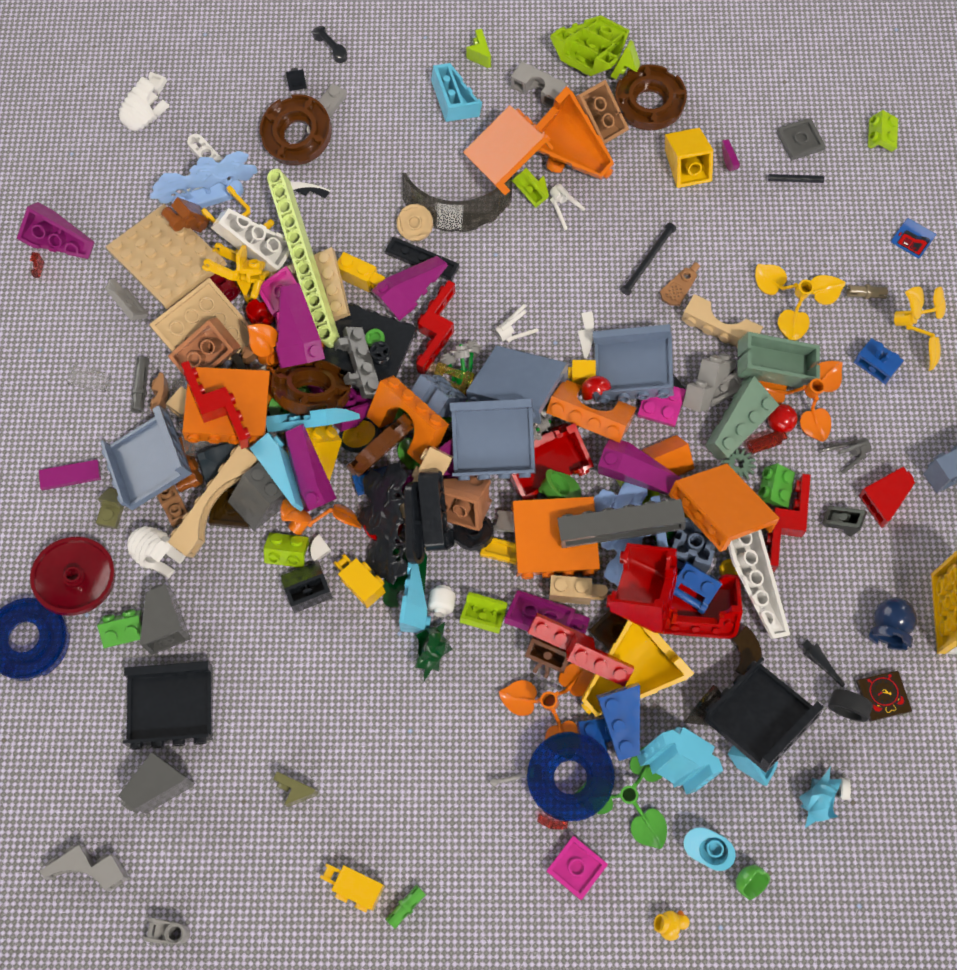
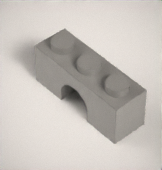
(528, 77)

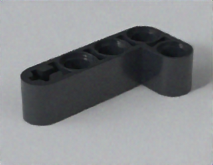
(433, 512)

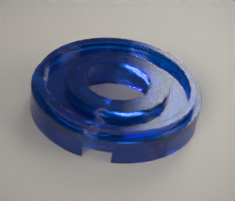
(48, 651)
(587, 753)

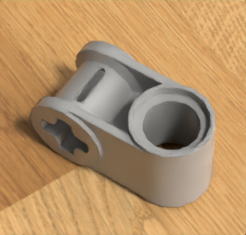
(163, 932)

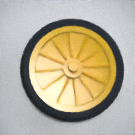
(359, 437)

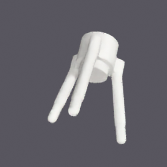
(561, 195)
(505, 330)

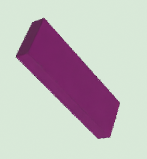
(69, 475)

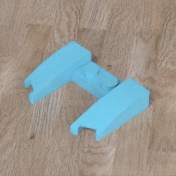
(314, 419)

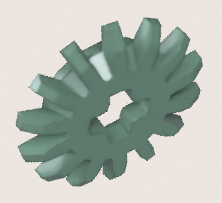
(746, 466)

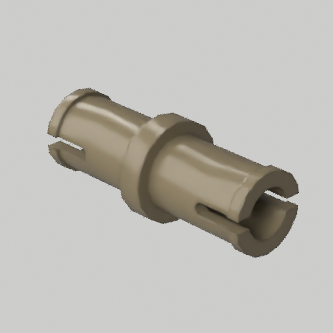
(866, 291)

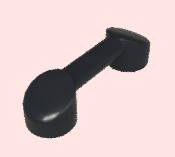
(339, 51)

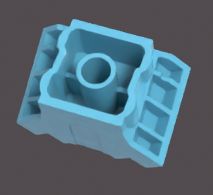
(682, 759)

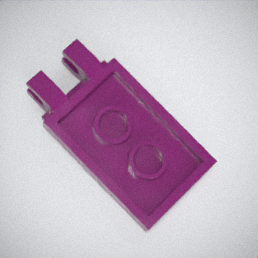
(527, 605)

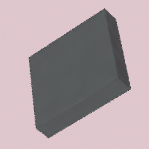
(801, 139)

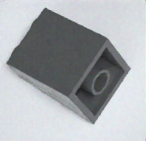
(256, 497)
(162, 621)
(153, 785)

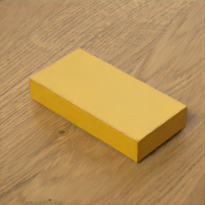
(500, 550)

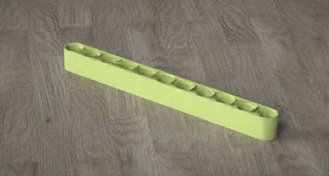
(302, 256)

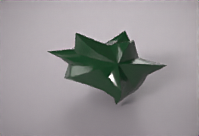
(431, 648)

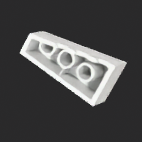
(260, 241)

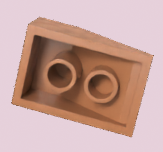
(206, 347)

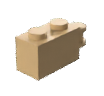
(575, 590)

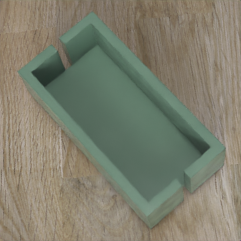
(777, 360)

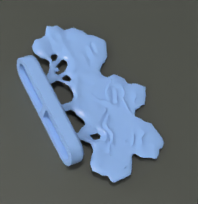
(210, 176)
(628, 495)

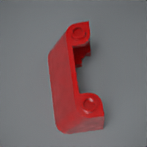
(557, 450)
(645, 586)
(720, 618)

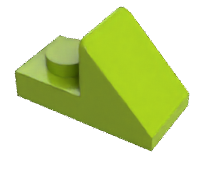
(479, 51)
(628, 59)
(533, 189)

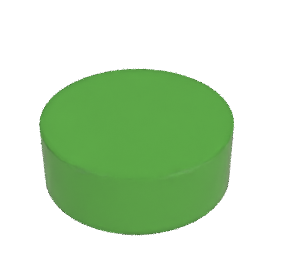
(373, 336)

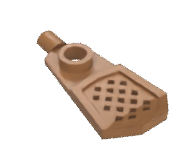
(680, 285)

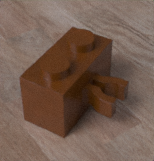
(546, 655)

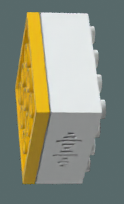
(945, 605)

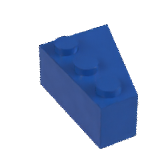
(622, 719)

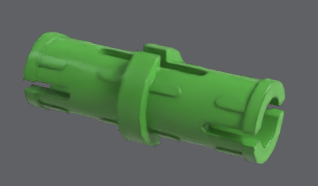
(405, 907)

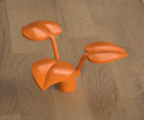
(262, 340)
(814, 422)
(302, 519)
(521, 696)

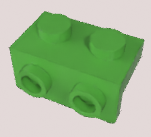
(776, 485)
(120, 628)

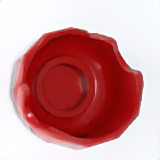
(259, 313)
(594, 384)
(783, 419)

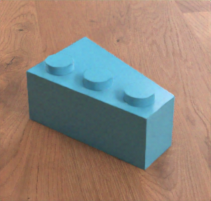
(453, 95)

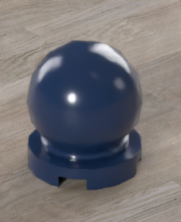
(894, 623)

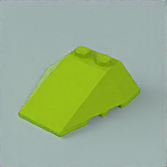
(591, 45)

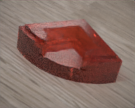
(38, 264)
(551, 822)

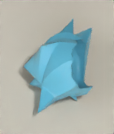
(820, 799)

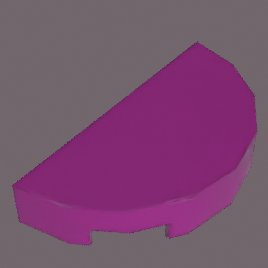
(729, 156)

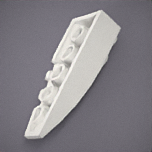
(755, 571)

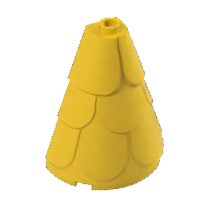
(653, 662)

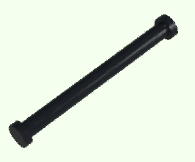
(626, 289)

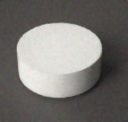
(845, 789)

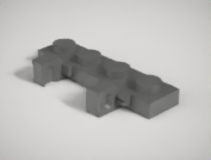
(364, 371)

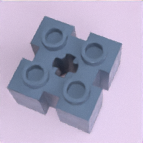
(437, 393)
(702, 554)

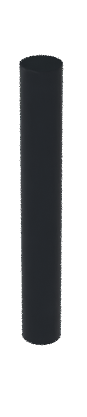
(796, 178)

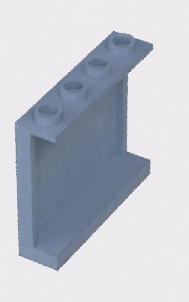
(635, 362)
(517, 375)
(493, 439)
(146, 460)

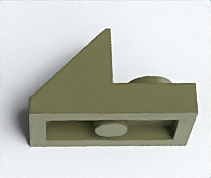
(110, 509)
(299, 791)

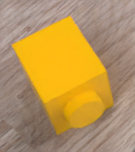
(581, 370)

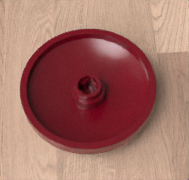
(72, 576)

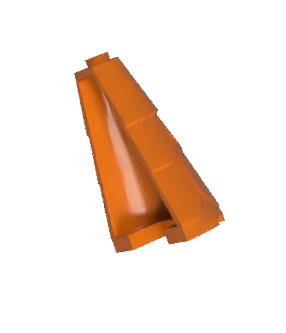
(574, 138)

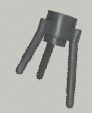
(857, 448)

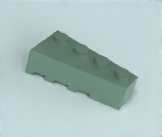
(745, 413)

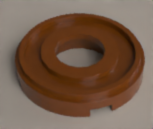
(651, 79)
(282, 115)
(317, 373)
(380, 446)

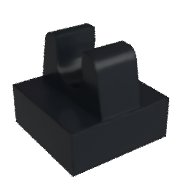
(296, 79)

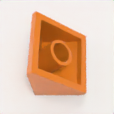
(672, 454)

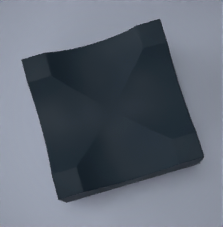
(212, 458)

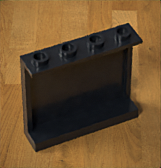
(397, 336)
(169, 704)
(761, 715)

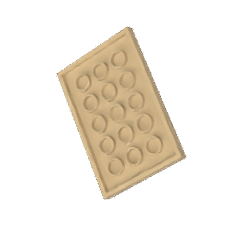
(163, 259)

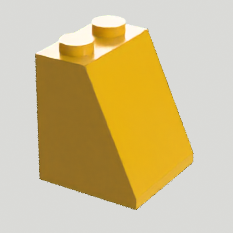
(689, 157)
(326, 444)

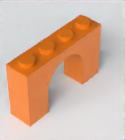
(610, 424)
(428, 425)

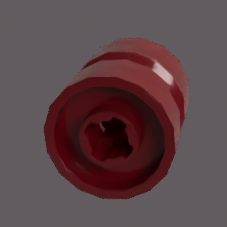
(226, 286)

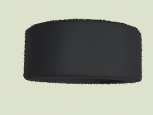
(850, 705)

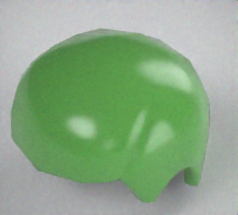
(752, 881)

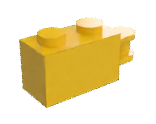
(358, 272)
(359, 580)
(354, 886)

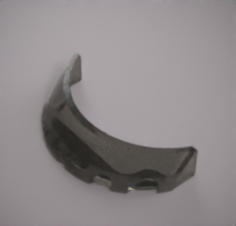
(458, 215)

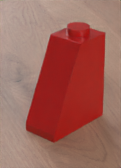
(887, 495)

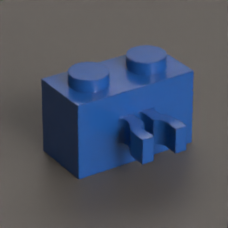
(878, 361)

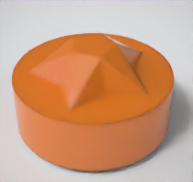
(555, 166)

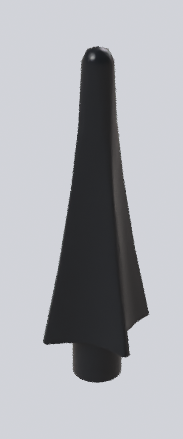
(816, 655)

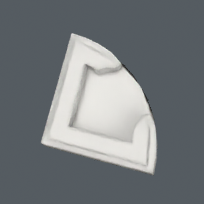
(158, 80)
(319, 548)

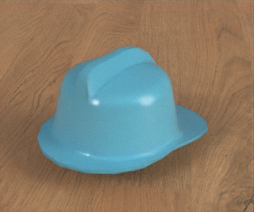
(709, 848)

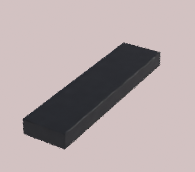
(414, 255)

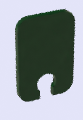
(390, 596)

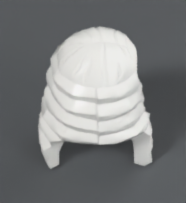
(136, 107)
(149, 546)

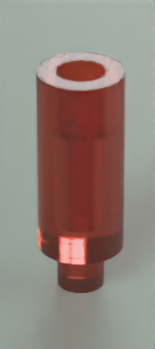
(766, 442)

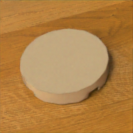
(415, 222)

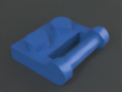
(699, 582)

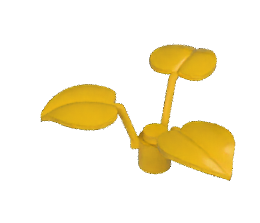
(910, 317)
(794, 323)

